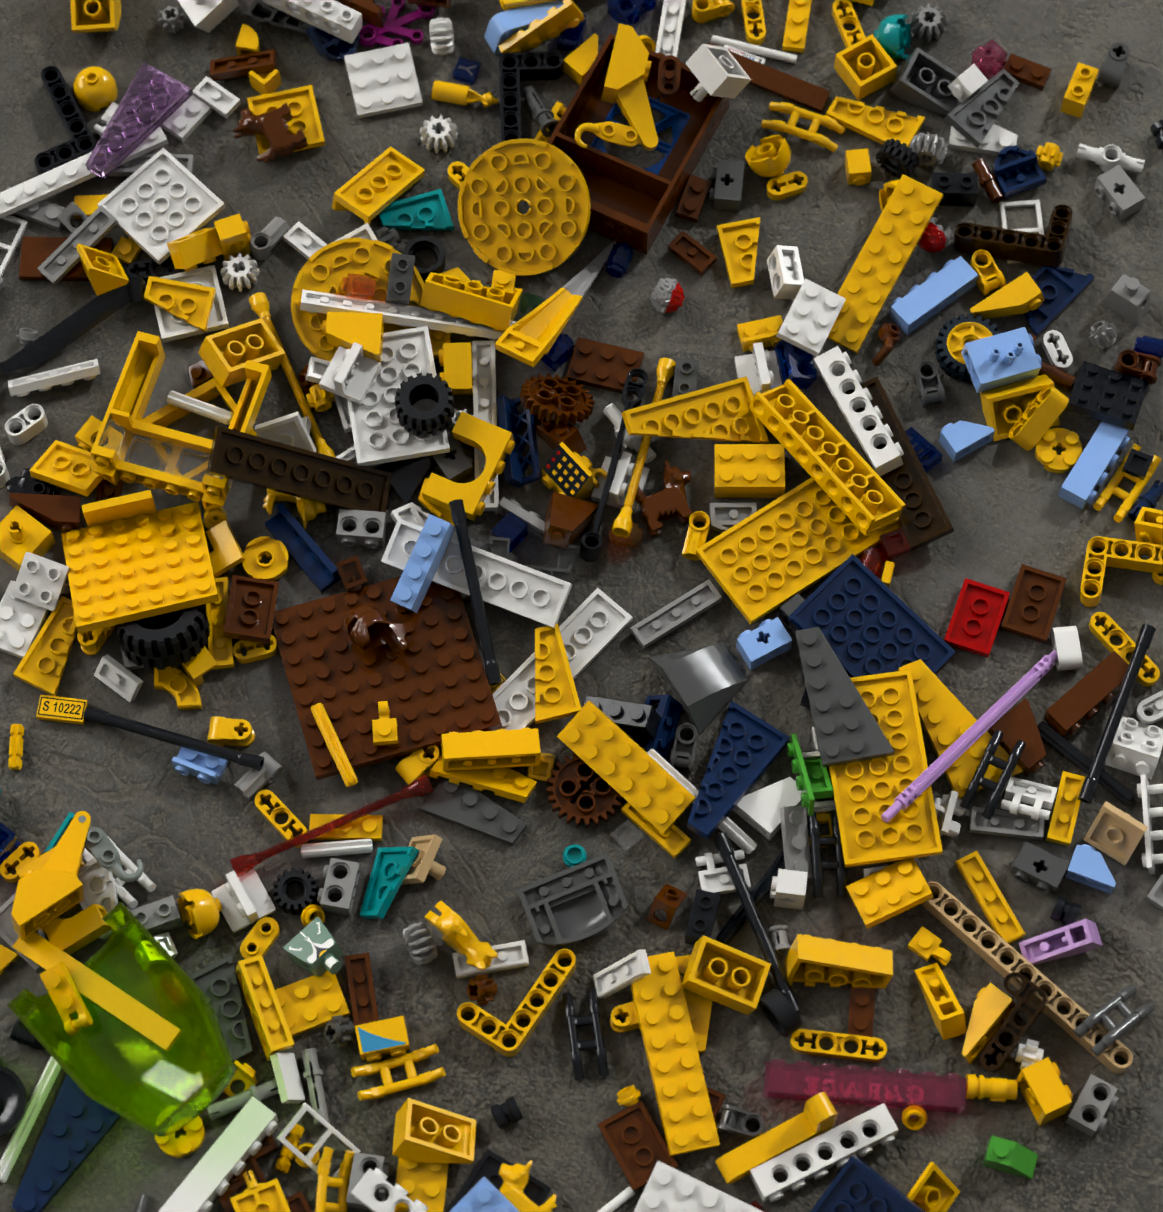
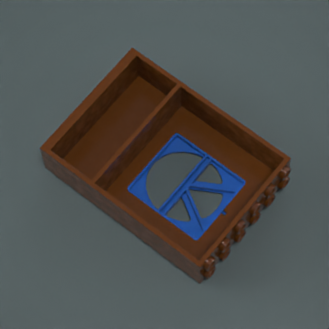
(625, 199)

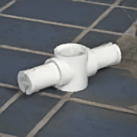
(1101, 155)
(630, 441)

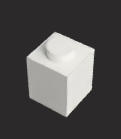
(967, 83)

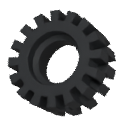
(897, 158)
(289, 878)

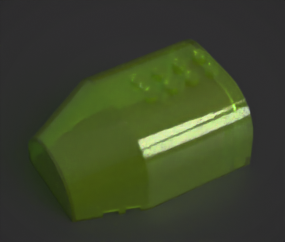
(119, 1064)

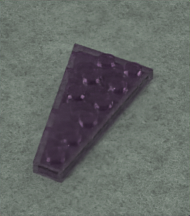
(142, 110)

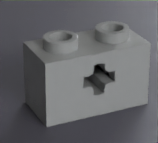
(1119, 193)

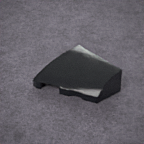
(408, 475)

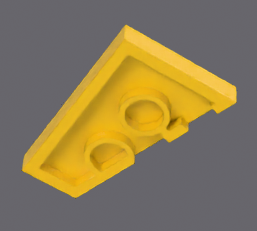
(739, 250)
(181, 299)

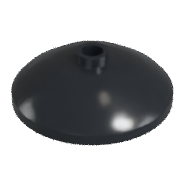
(12, 1100)

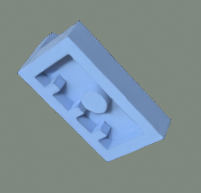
(205, 767)

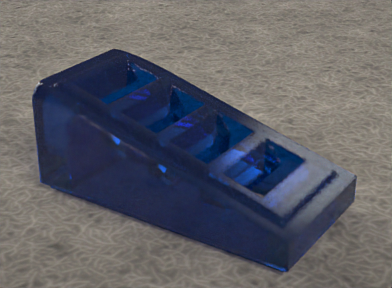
(935, 456)

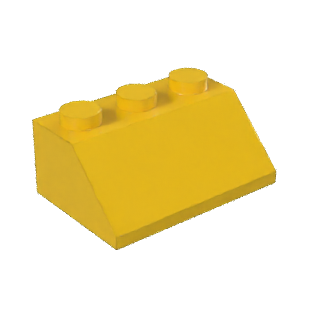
(1007, 403)

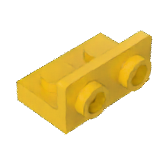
(759, 331)

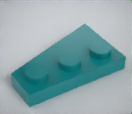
(418, 212)
(385, 879)

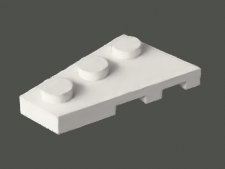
(993, 143)

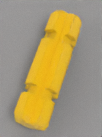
(16, 747)
(283, 1164)

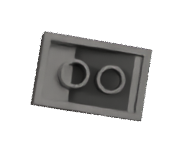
(925, 82)

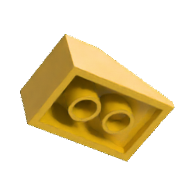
(433, 1134)

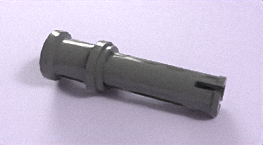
(543, 116)

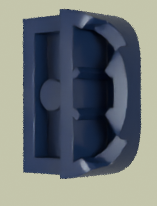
(330, 46)
(1017, 171)

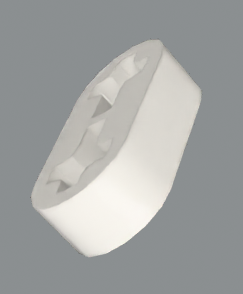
(1061, 349)

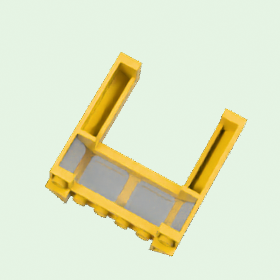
(158, 454)

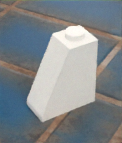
(762, 806)

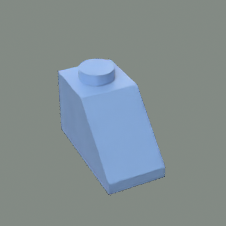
(964, 437)
(1090, 869)

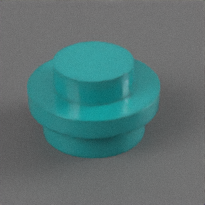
(574, 855)

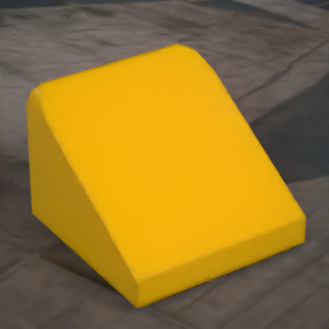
(543, 771)

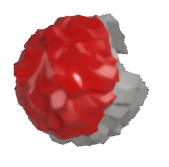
(934, 237)
(667, 295)

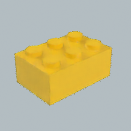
(229, 350)
(749, 470)
(725, 975)

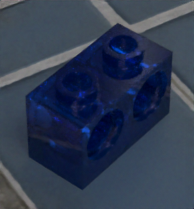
(635, 7)
(795, 365)

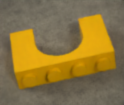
(494, 444)
(78, 930)

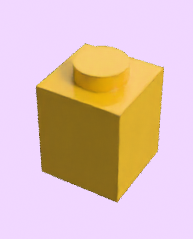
(857, 166)

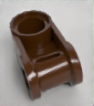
(1139, 365)

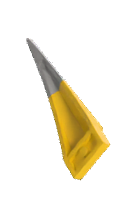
(538, 330)

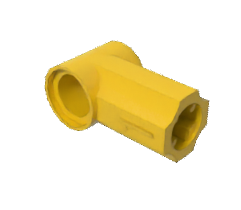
(696, 536)

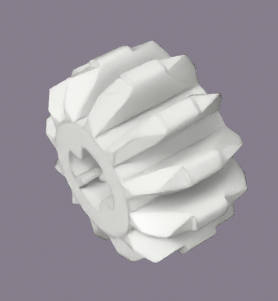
(441, 36)
(438, 133)
(239, 272)

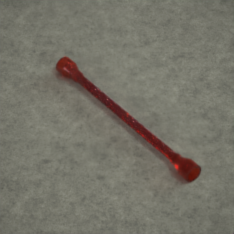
(418, 787)

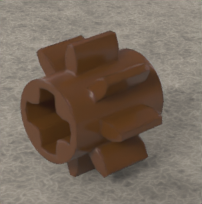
(482, 989)

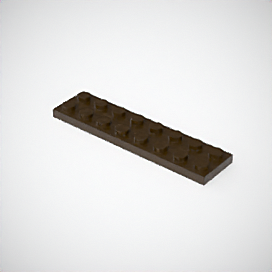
(297, 471)
(923, 515)

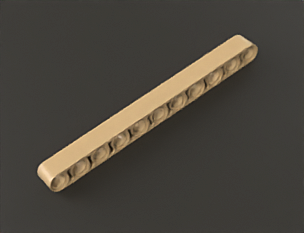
(1021, 965)

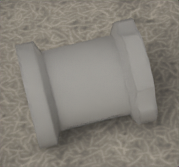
(775, 931)

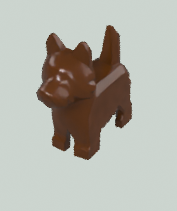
(274, 129)
(666, 503)

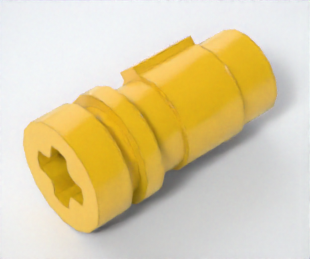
(993, 1088)

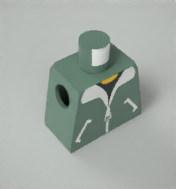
(315, 949)

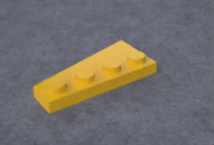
(541, 30)
(554, 682)
(503, 781)

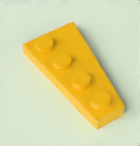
(875, 121)
(50, 650)
(698, 1008)

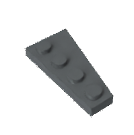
(980, 110)

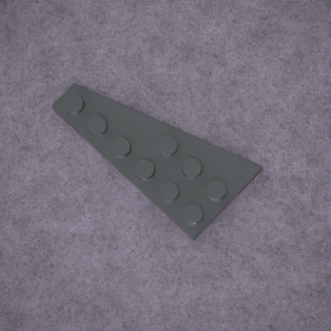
(839, 715)

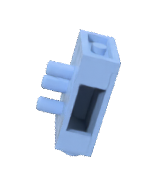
(1001, 359)

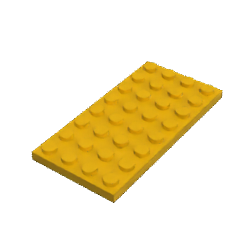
(784, 549)
(869, 786)

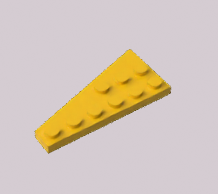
(704, 414)
(945, 722)

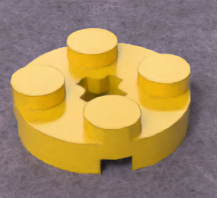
(1066, 440)
(271, 548)
(185, 1144)

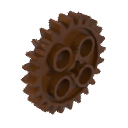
(557, 399)
(569, 776)

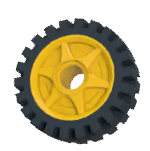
(953, 338)

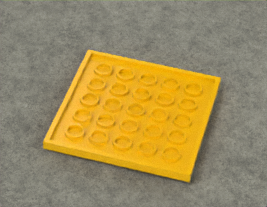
(139, 567)

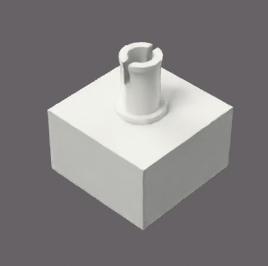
(208, 13)
(717, 73)

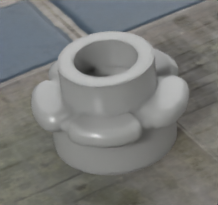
(27, 335)

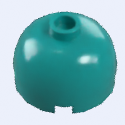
(894, 35)

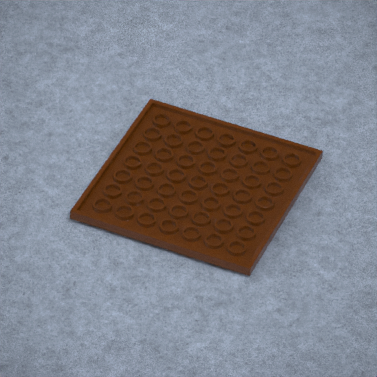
(428, 687)

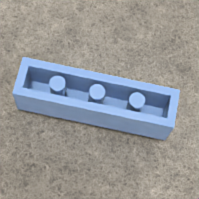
(933, 295)
(1093, 464)
(423, 563)

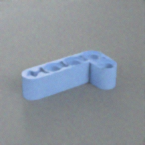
(509, 22)

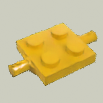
(260, 1197)

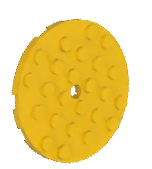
(491, 201)
(325, 273)

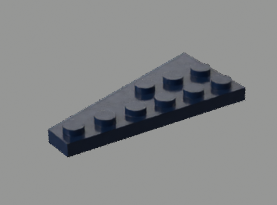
(66, 1141)

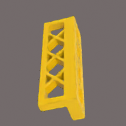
(263, 1006)

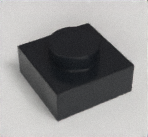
(1137, 464)

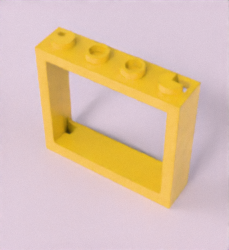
(205, 393)

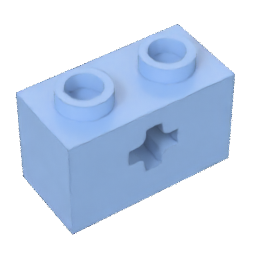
(756, 652)

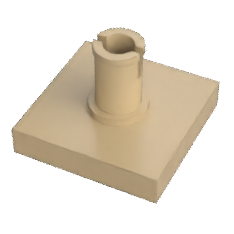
(1115, 833)
(424, 861)

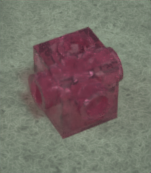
(989, 58)

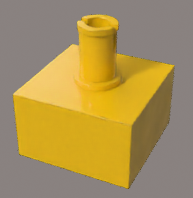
(23, 534)

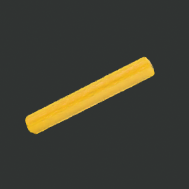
(334, 745)

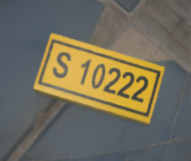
(61, 709)

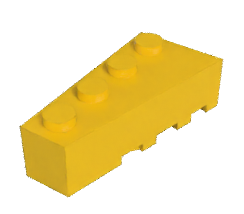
(471, 300)
(837, 963)

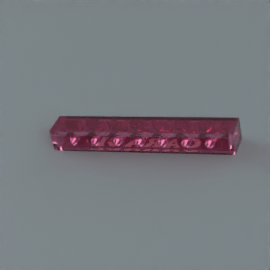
(865, 1087)

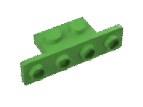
(810, 778)

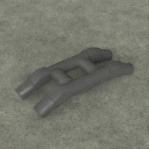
(1114, 1031)

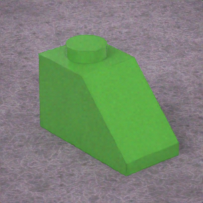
(1010, 1157)

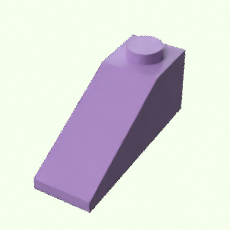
(1062, 942)

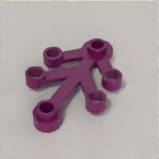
(394, 26)

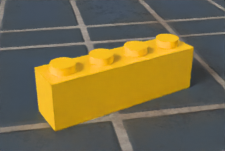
(490, 749)

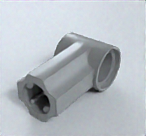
(269, 237)
(255, 780)

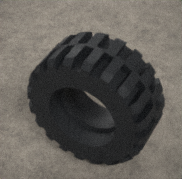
(168, 645)

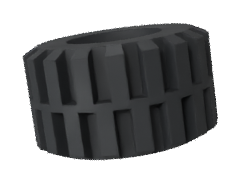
(424, 388)

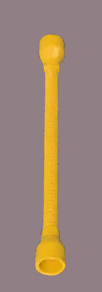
(260, 305)
(623, 522)

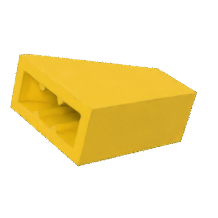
(350, 327)

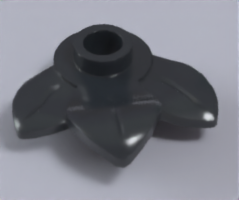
(27, 484)

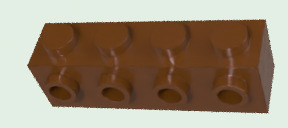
(1087, 696)

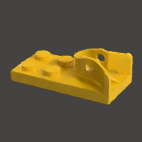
(377, 185)

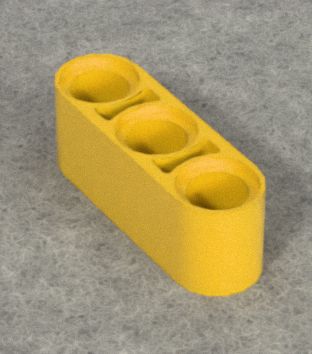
(1038, 417)

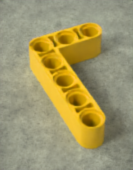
(1111, 559)
(525, 1009)
(815, 1120)

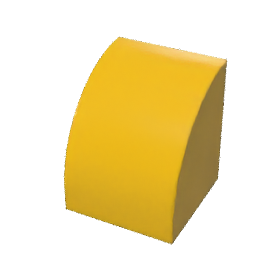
(247, 41)

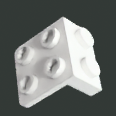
(1136, 748)

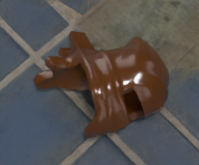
(371, 629)

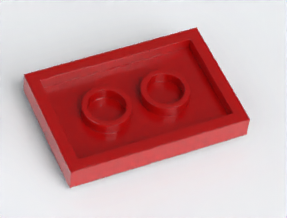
(976, 617)

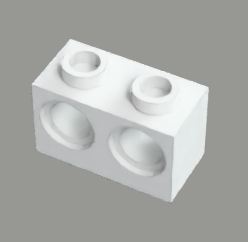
(785, 272)

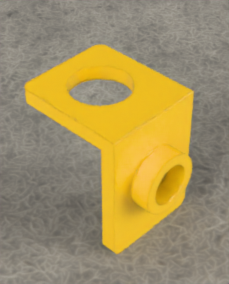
(243, 1073)

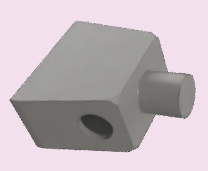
(1128, 299)

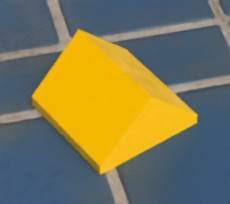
(102, 269)
(933, 1190)

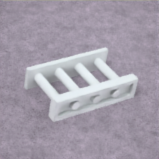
(1144, 791)

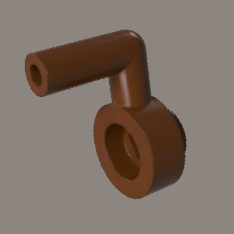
(890, 335)

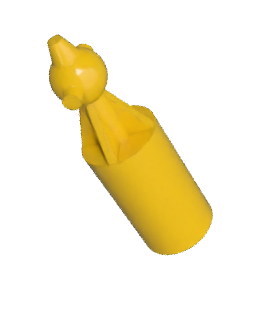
(460, 94)

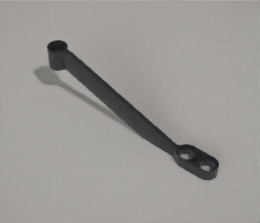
(75, 325)
(591, 541)

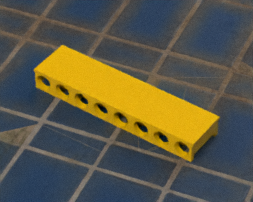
(827, 457)

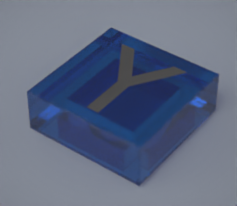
(466, 70)

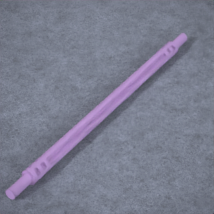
(970, 736)

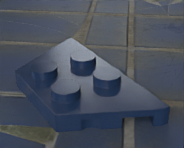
(1059, 290)

